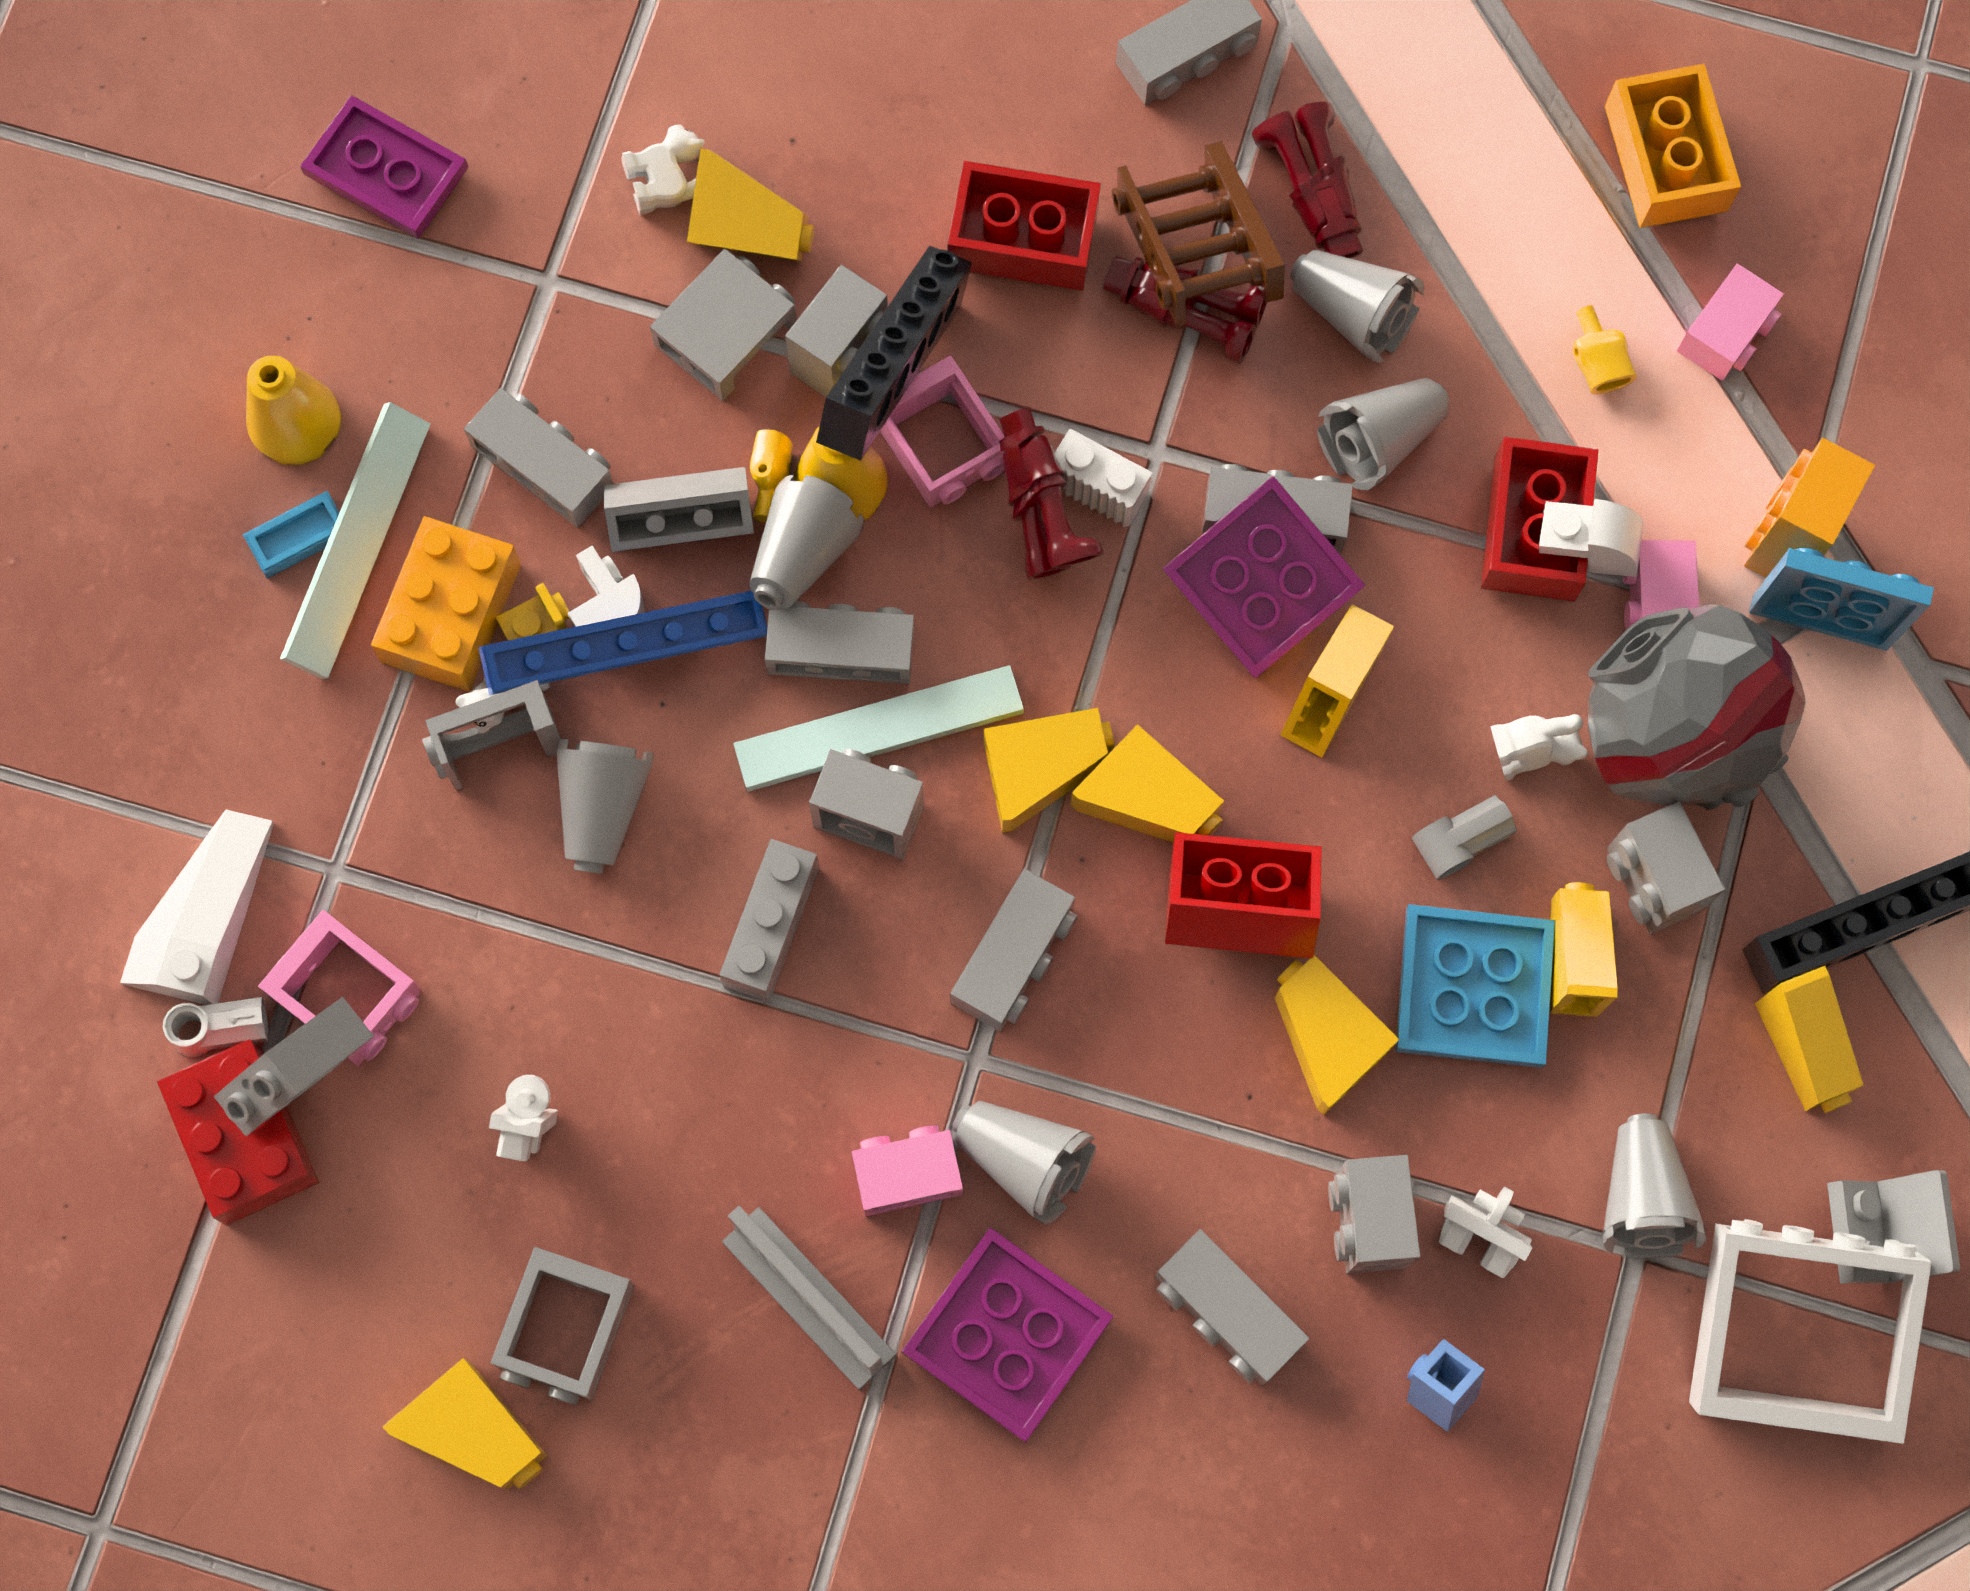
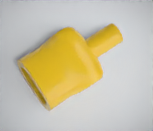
(1602, 355)
(768, 467)

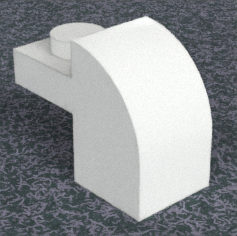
(1602, 533)
(612, 598)

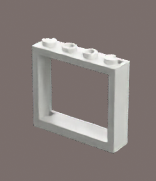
(1796, 1412)

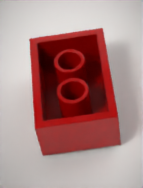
(1024, 224)
(1522, 481)
(1244, 895)
(234, 1169)

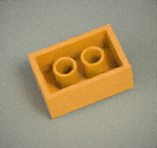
(1672, 145)
(1808, 505)
(446, 603)

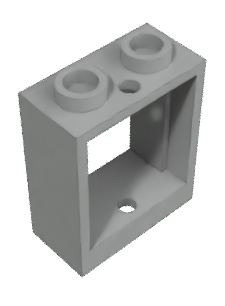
(293, 1066)
(580, 1275)

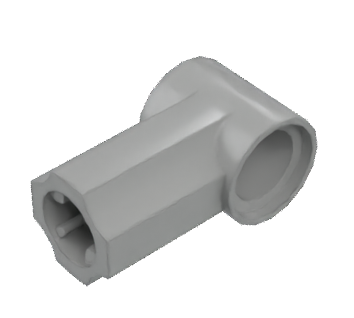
(1453, 842)

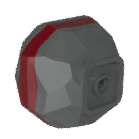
(1693, 708)

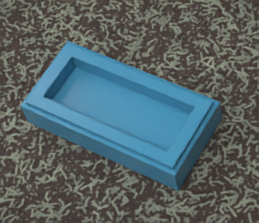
(293, 534)

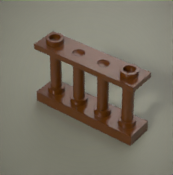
(1230, 206)

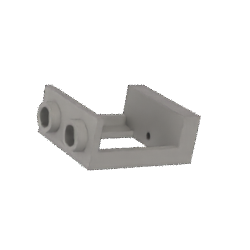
(447, 747)

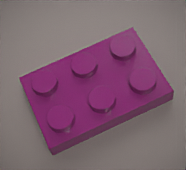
(384, 166)

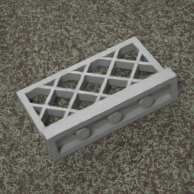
(807, 1296)

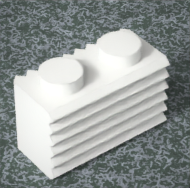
(1102, 478)

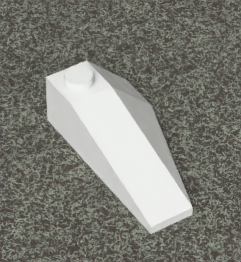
(196, 925)

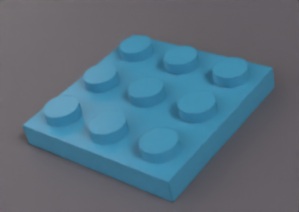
(1841, 598)
(1475, 986)

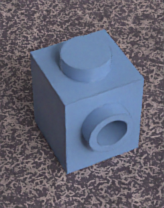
(1444, 1384)

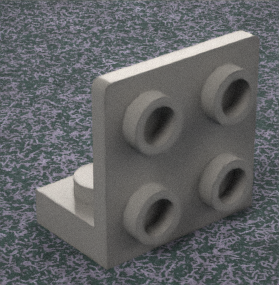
(1902, 1209)

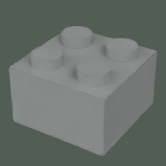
(833, 329)
(867, 802)
(1663, 868)
(1374, 1214)

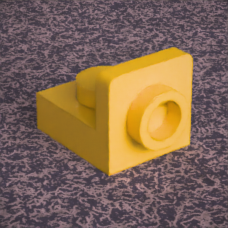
(536, 616)

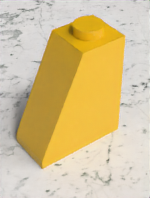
(744, 215)
(1336, 680)
(1042, 761)
(1148, 791)
(1582, 952)
(1329, 1031)
(1812, 1040)
(470, 1428)

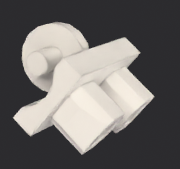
(523, 1118)
(1506, 1243)

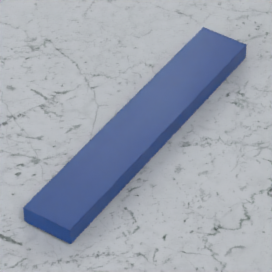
(622, 641)

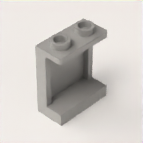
(722, 321)

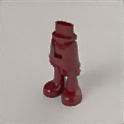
(1322, 198)
(1138, 288)
(1035, 491)

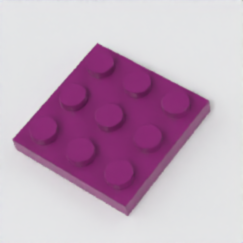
(1264, 576)
(1007, 1334)

